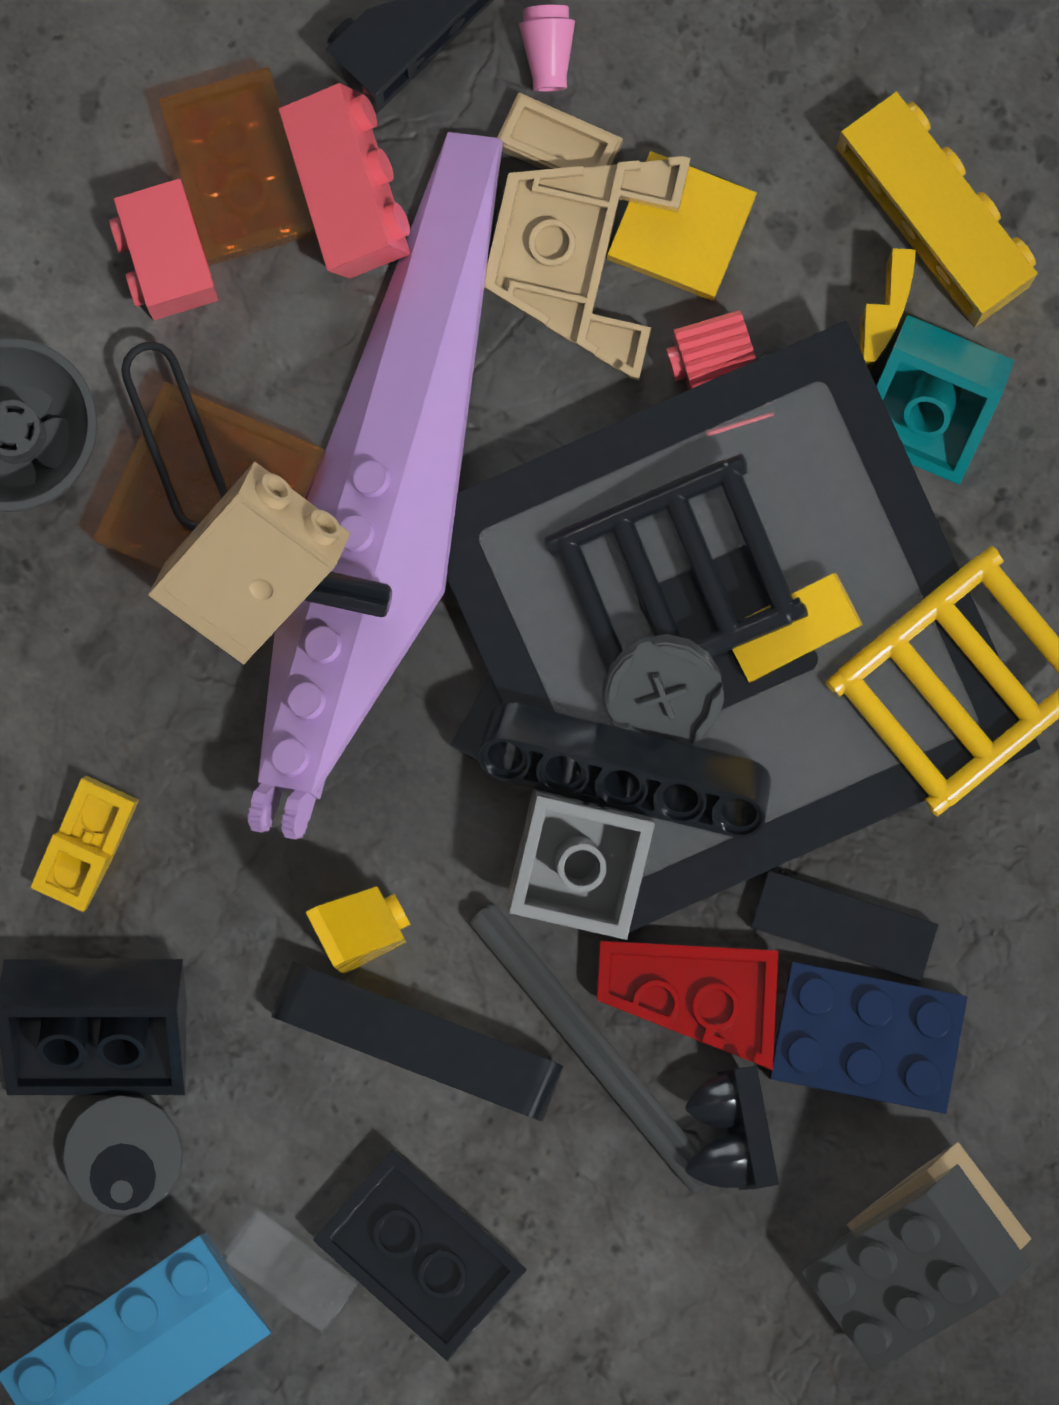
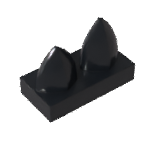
(746, 1154)

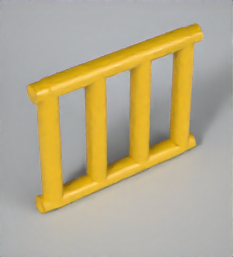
(895, 643)

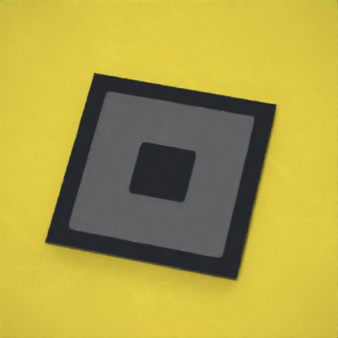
(831, 501)

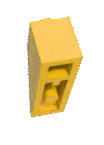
(359, 927)

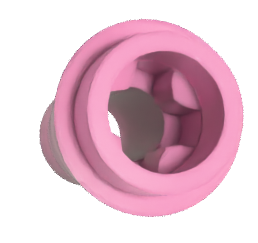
(547, 44)

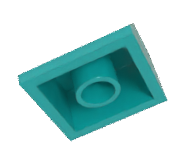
(941, 395)

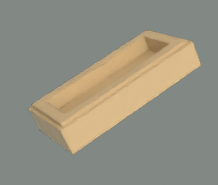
(554, 138)

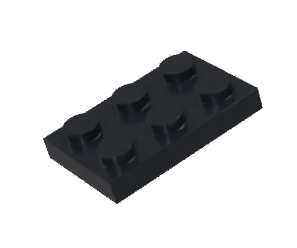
(420, 1255)

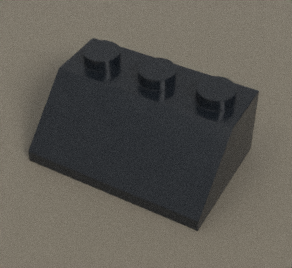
(93, 1026)

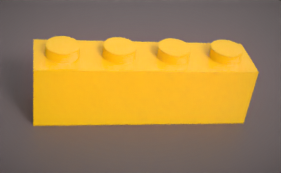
(937, 208)

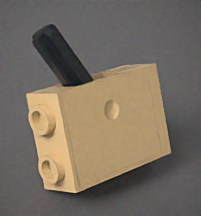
(257, 563)

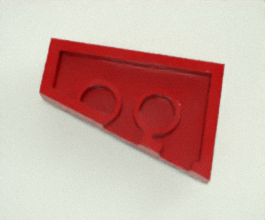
(697, 991)

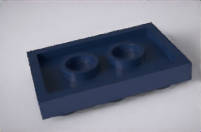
(868, 1037)

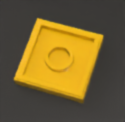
(689, 245)

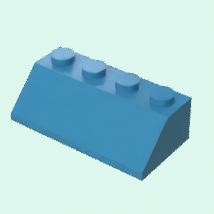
(146, 1338)

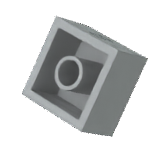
(579, 864)

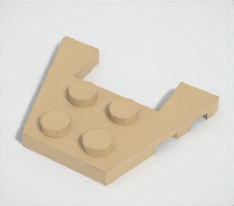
(556, 242)

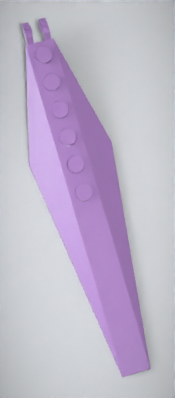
(387, 482)

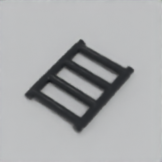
(675, 499)

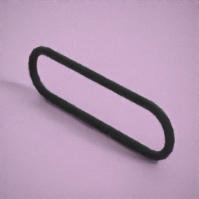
(149, 435)

